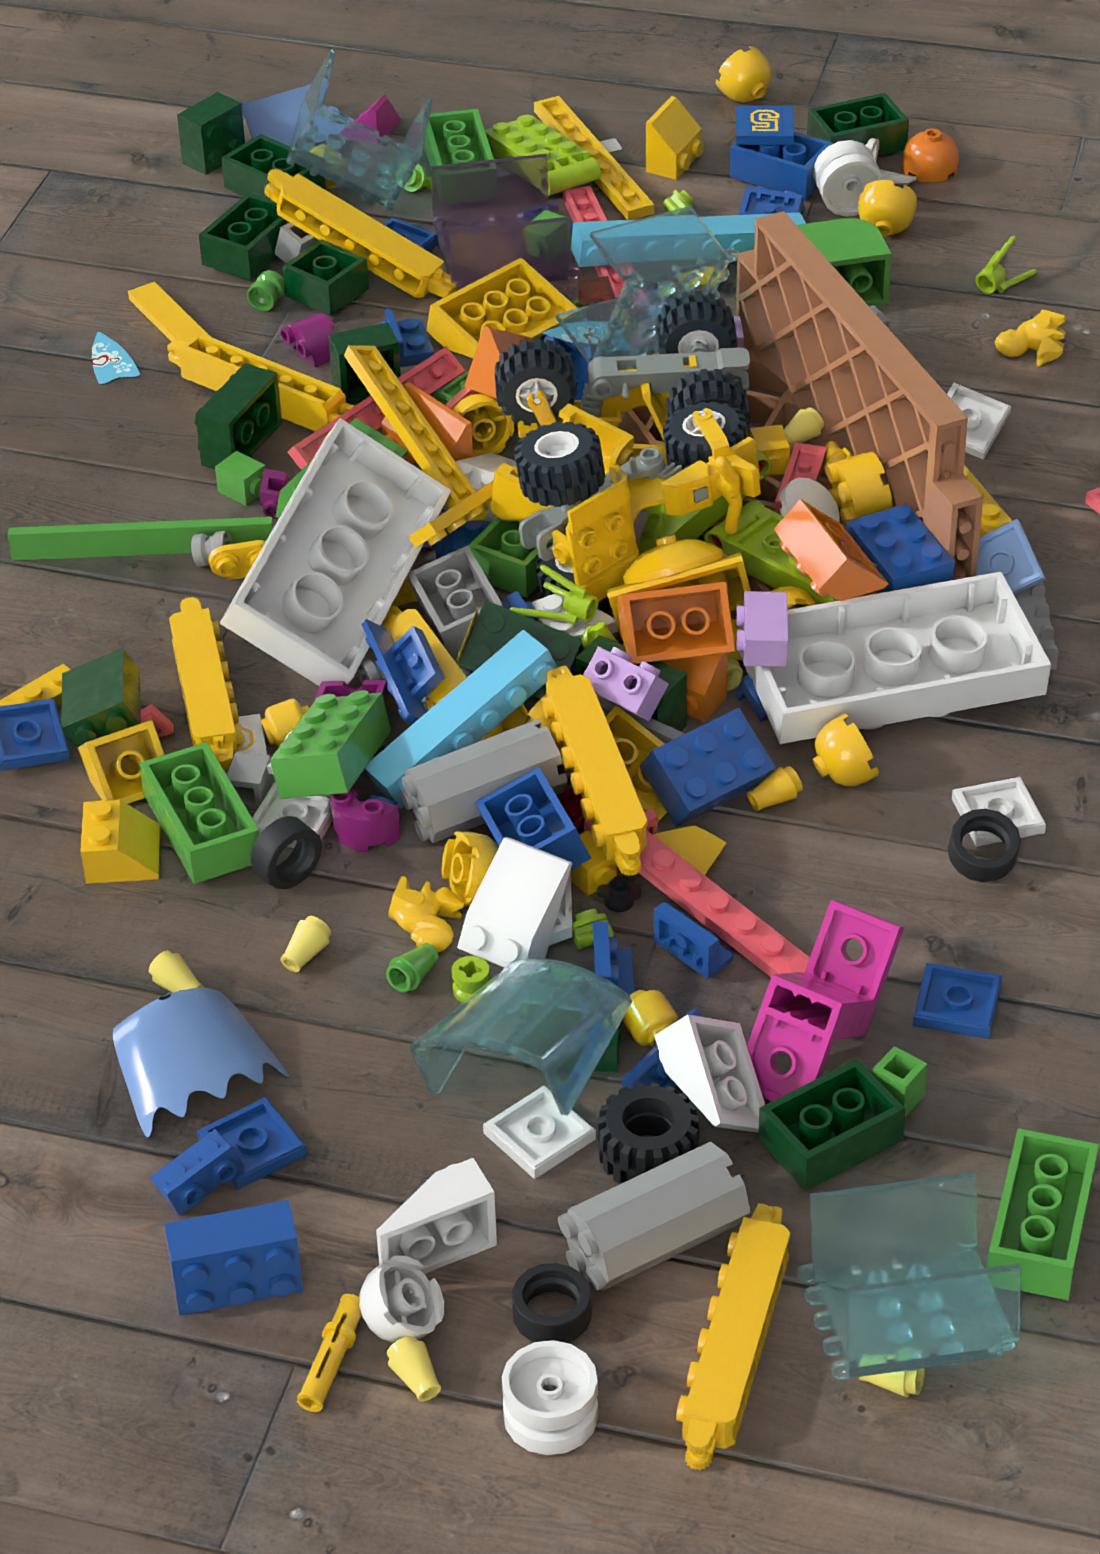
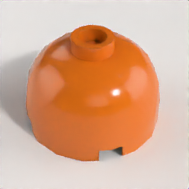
(931, 156)

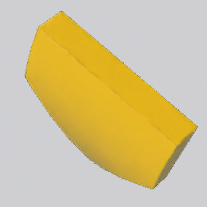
(693, 845)

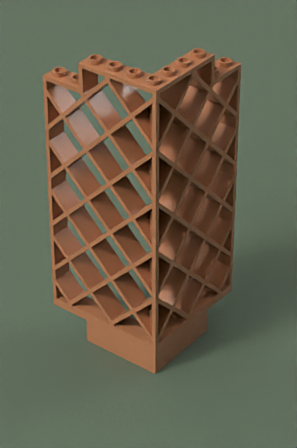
(834, 354)

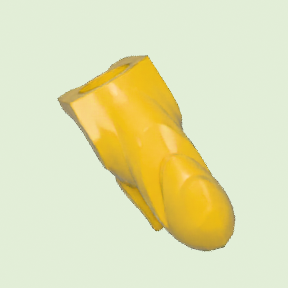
(1036, 334)
(418, 913)

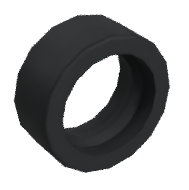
(988, 821)
(273, 842)
(552, 1278)

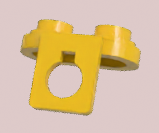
(234, 559)

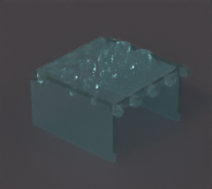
(353, 152)
(659, 262)
(905, 1278)

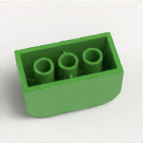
(856, 253)

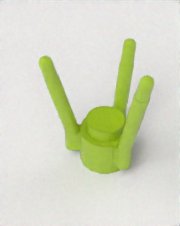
(993, 275)
(577, 601)

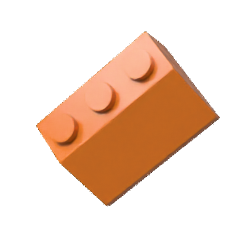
(490, 346)
(449, 426)
(827, 554)
(676, 623)
(704, 683)

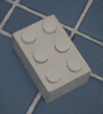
(450, 594)

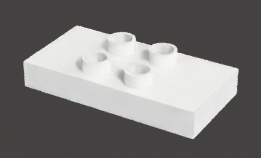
(335, 556)
(902, 657)

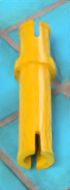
(337, 1337)

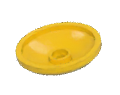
(671, 558)

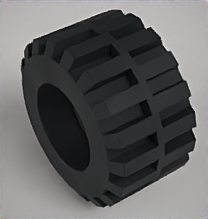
(641, 1113)

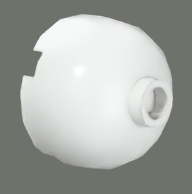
(401, 1300)

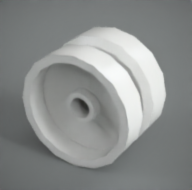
(842, 174)
(550, 1397)

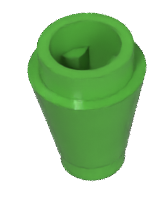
(410, 968)

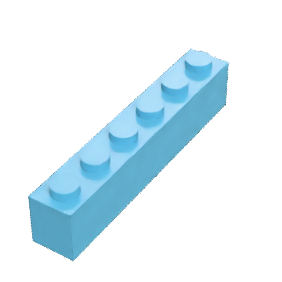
(465, 712)

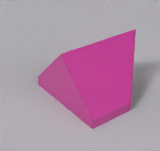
(380, 116)

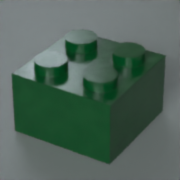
(210, 132)
(325, 277)
(341, 371)

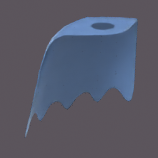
(276, 114)
(185, 1046)

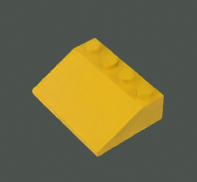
(506, 300)

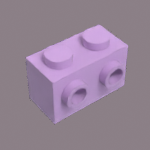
(764, 628)
(624, 683)

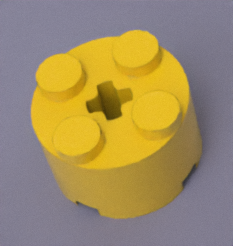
(858, 486)

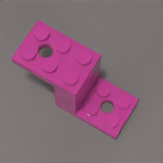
(824, 1003)

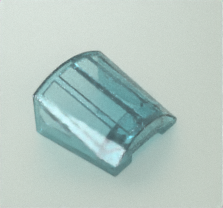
(536, 1013)

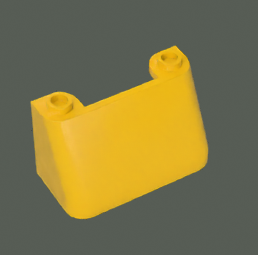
(507, 496)

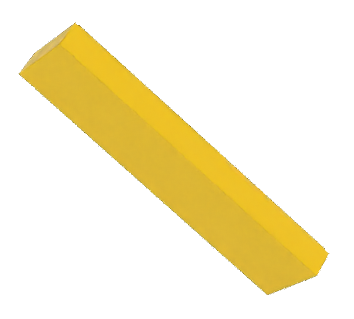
(165, 313)

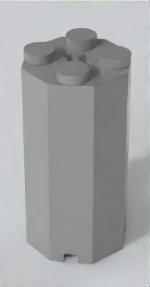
(448, 786)
(654, 1216)

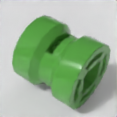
(266, 290)

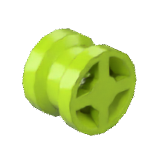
(469, 975)

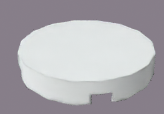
(810, 492)

